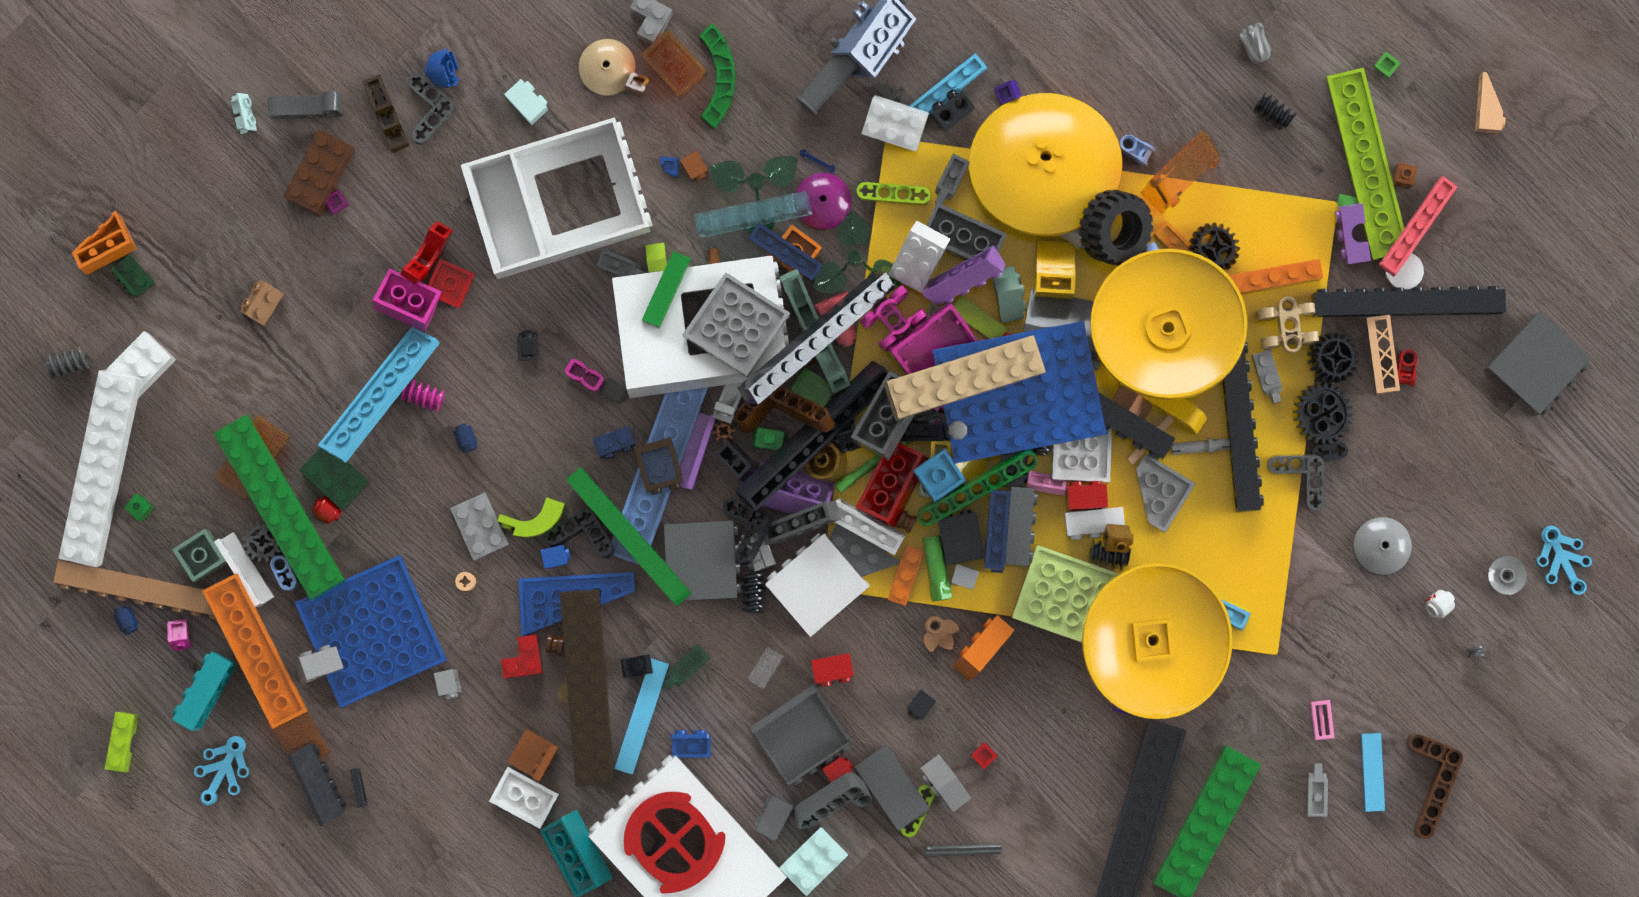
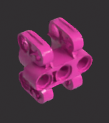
(895, 330)

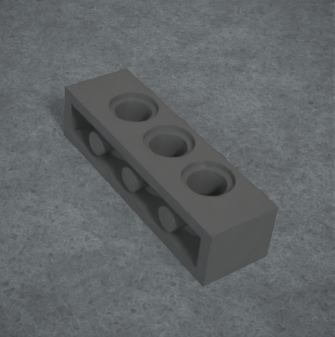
(802, 522)

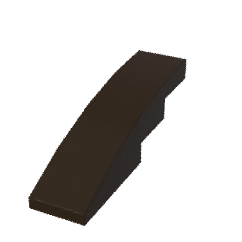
(386, 113)

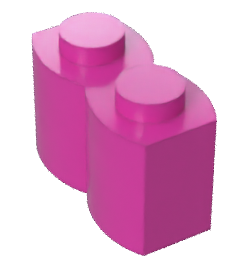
(589, 378)

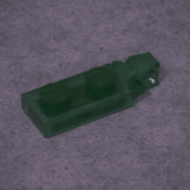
(686, 667)

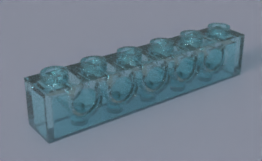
(752, 213)

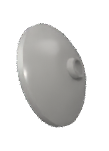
(1369, 547)

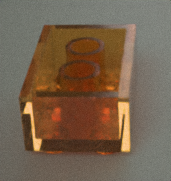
(674, 64)

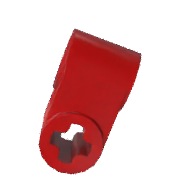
(1405, 369)

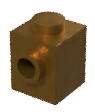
(1117, 538)

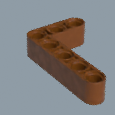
(788, 402)
(1437, 782)

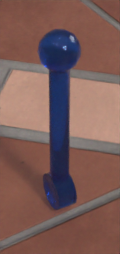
(831, 168)

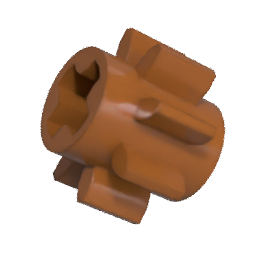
(723, 426)

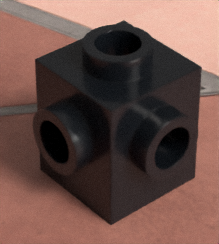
(844, 438)

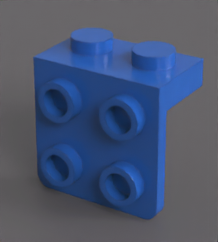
(691, 745)

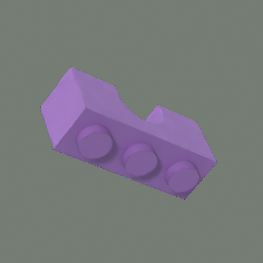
(1348, 217)

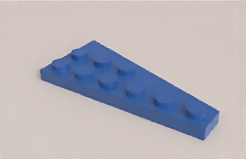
(541, 596)

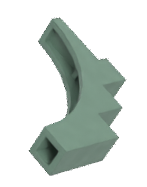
(806, 316)

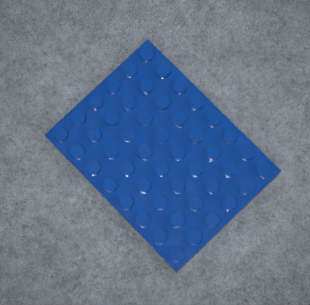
(1033, 412)

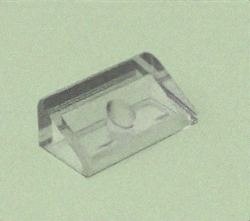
(765, 667)

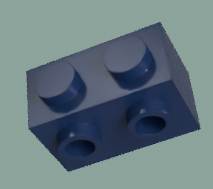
(614, 442)

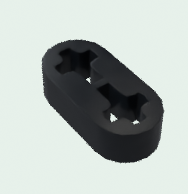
(1328, 447)

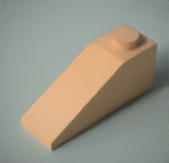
(1489, 111)

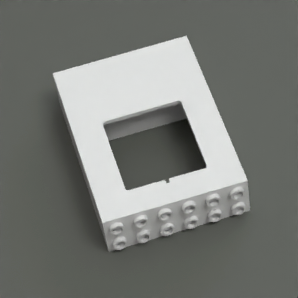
(512, 209)
(659, 358)

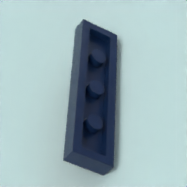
(785, 252)

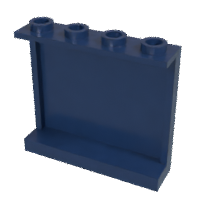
(997, 531)

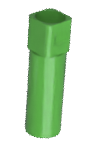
(939, 583)

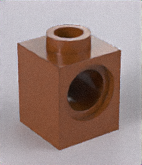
(694, 167)
(1404, 175)

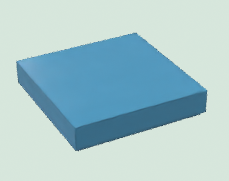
(939, 475)

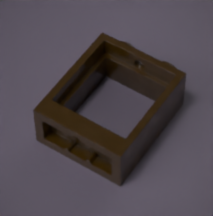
(652, 447)

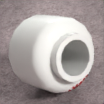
(1440, 604)

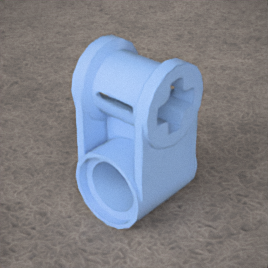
(1137, 150)

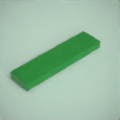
(666, 289)

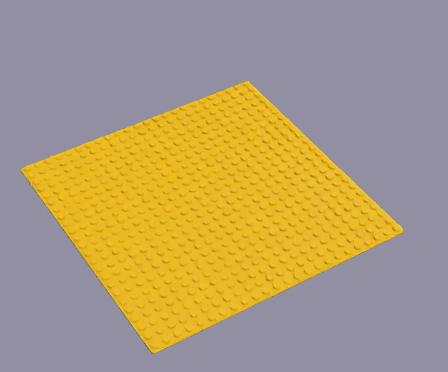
(1235, 553)

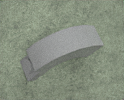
(728, 403)

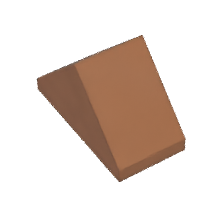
(1132, 402)

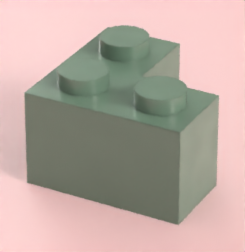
(1009, 295)

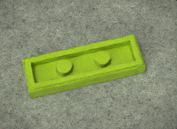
(979, 319)

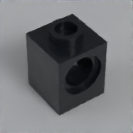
(920, 705)

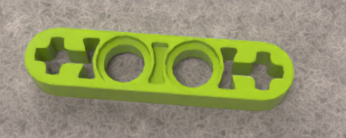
(893, 196)

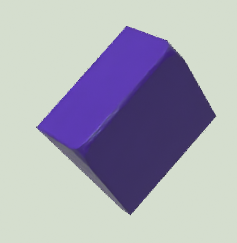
(1008, 92)

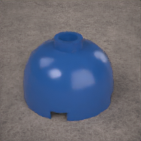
(441, 68)

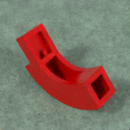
(428, 254)

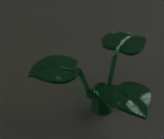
(779, 169)
(851, 231)

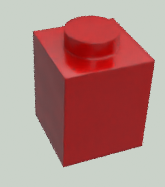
(838, 768)

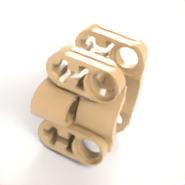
(1294, 335)

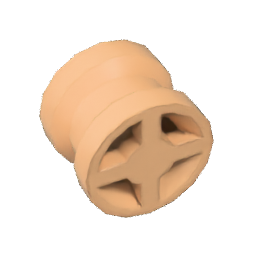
(469, 581)

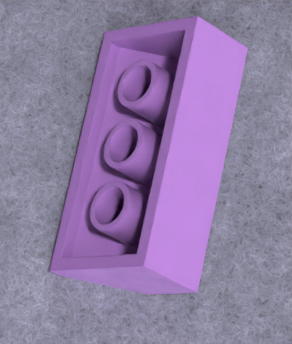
(964, 276)
(800, 493)

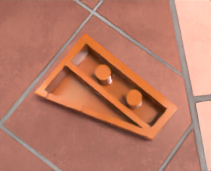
(105, 245)
(983, 647)

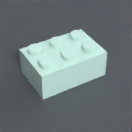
(813, 861)

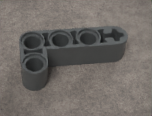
(324, 105)
(830, 799)

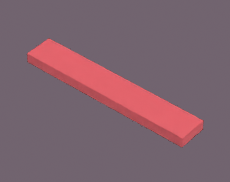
(1417, 226)

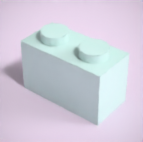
(526, 101)

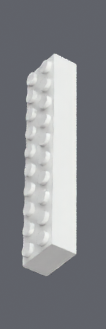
(100, 468)

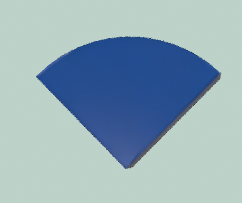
(670, 165)

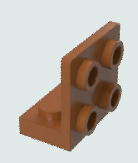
(533, 755)

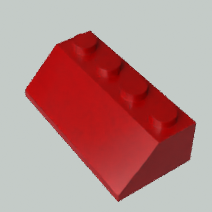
(891, 485)

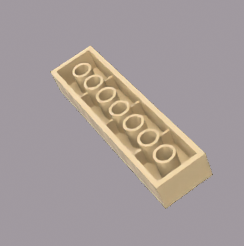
(964, 377)

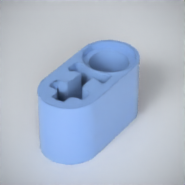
(282, 579)

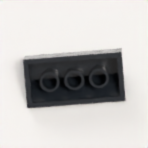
(316, 782)

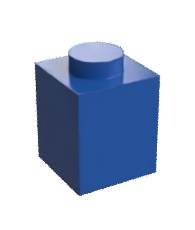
(555, 557)

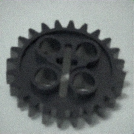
(1315, 397)

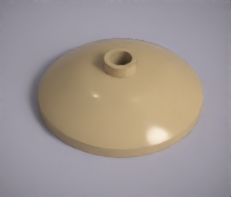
(613, 78)

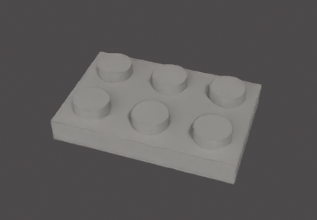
(479, 526)

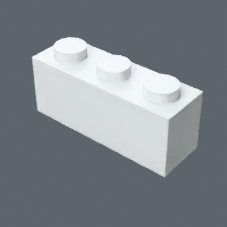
(1091, 522)

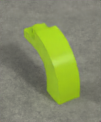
(548, 518)

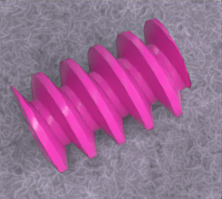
(423, 396)

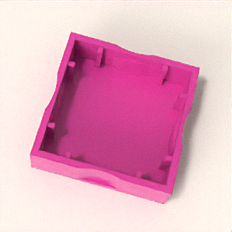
(937, 331)

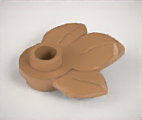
(941, 636)

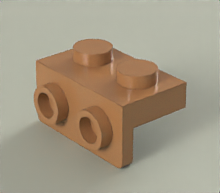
(261, 302)

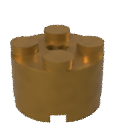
(832, 469)

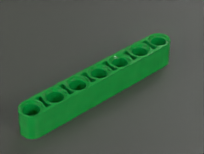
(982, 479)

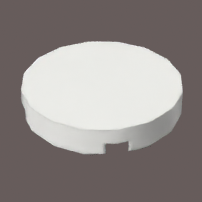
(1409, 274)

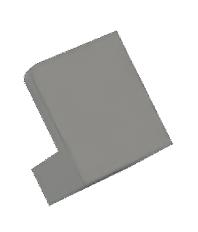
(964, 577)

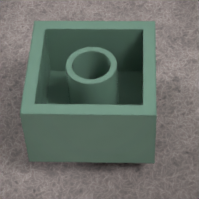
(200, 555)

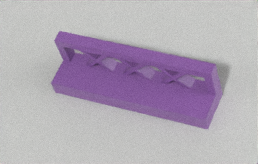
(696, 450)

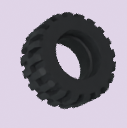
(1098, 222)

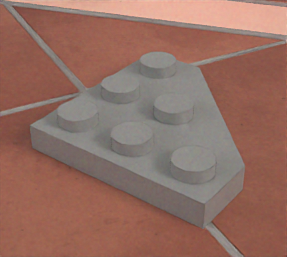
(1161, 491)

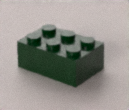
(335, 478)

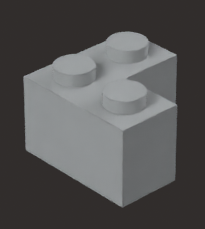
(655, 17)
(315, 665)
(945, 783)

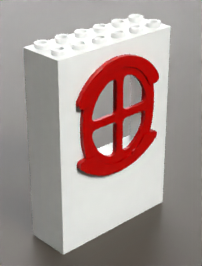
(731, 859)

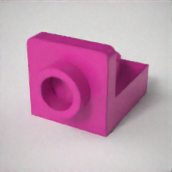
(178, 635)

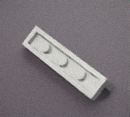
(869, 527)
(242, 564)

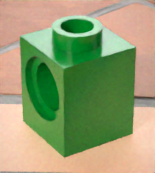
(139, 507)

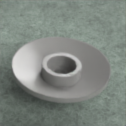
(1516, 572)

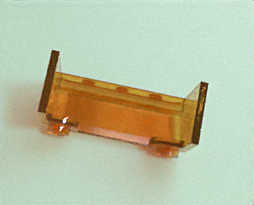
(1181, 172)

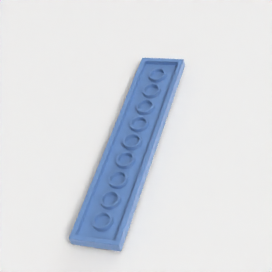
(674, 420)

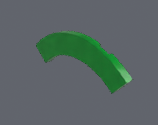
(724, 76)

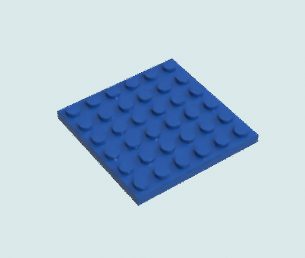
(376, 629)

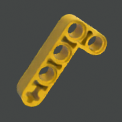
(1182, 411)

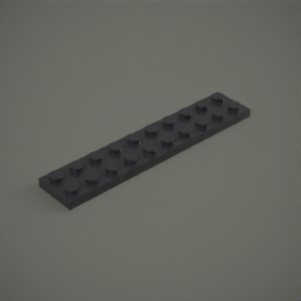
(1141, 810)

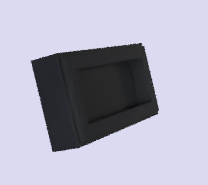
(358, 787)

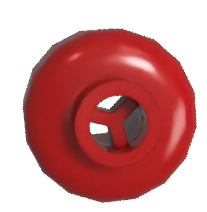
(325, 510)

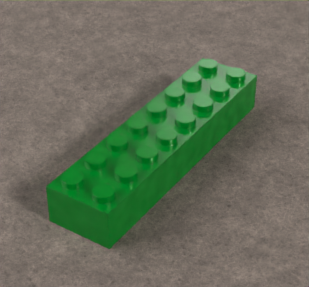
(1206, 823)

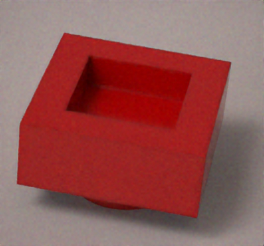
(984, 755)

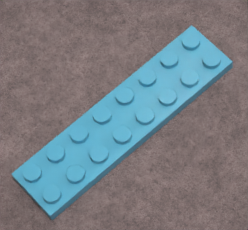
(378, 394)

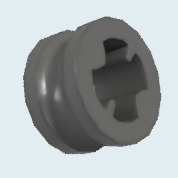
(1476, 651)

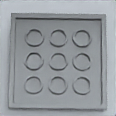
(736, 324)

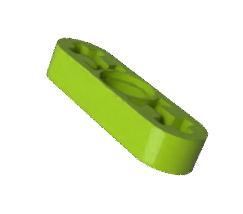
(916, 826)

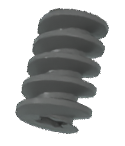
(67, 363)

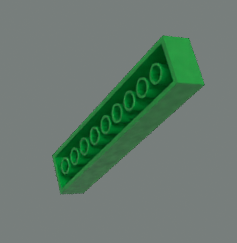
(279, 507)

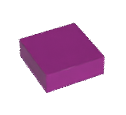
(336, 202)

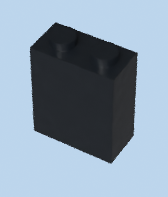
(961, 538)

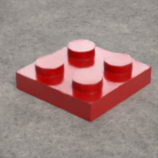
(452, 282)

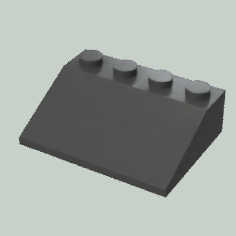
(1051, 312)

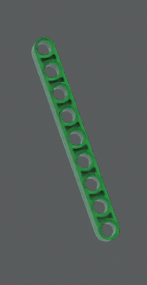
(628, 536)

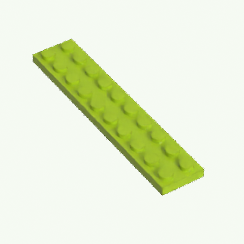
(1366, 159)

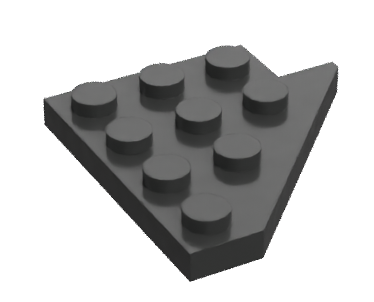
(861, 553)

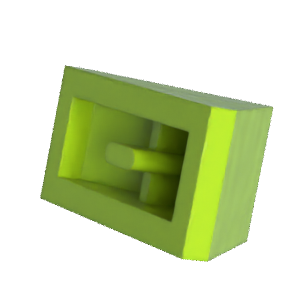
(656, 257)

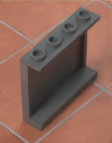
(1539, 363)
(704, 558)
(801, 735)

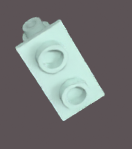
(246, 121)

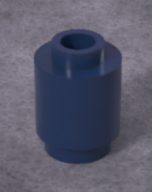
(465, 438)
(125, 620)

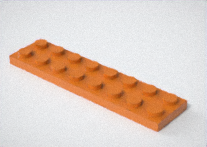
(255, 650)

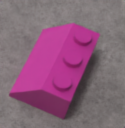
(406, 300)

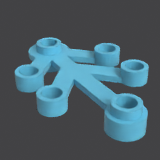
(1562, 557)
(224, 767)

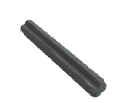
(958, 850)

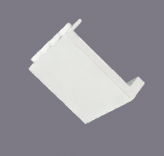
(816, 584)

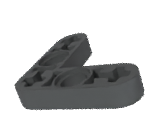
(436, 103)
(1305, 467)

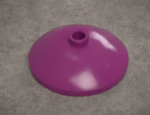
(836, 207)

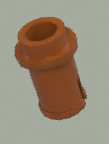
(713, 255)

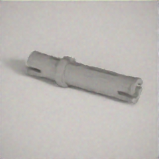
(1200, 446)

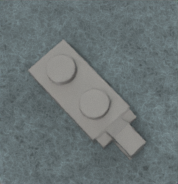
(1268, 375)
(1317, 792)

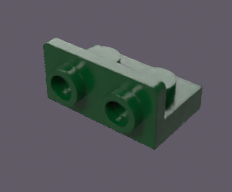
(132, 276)

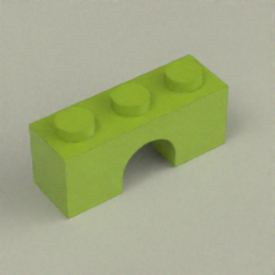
(119, 746)

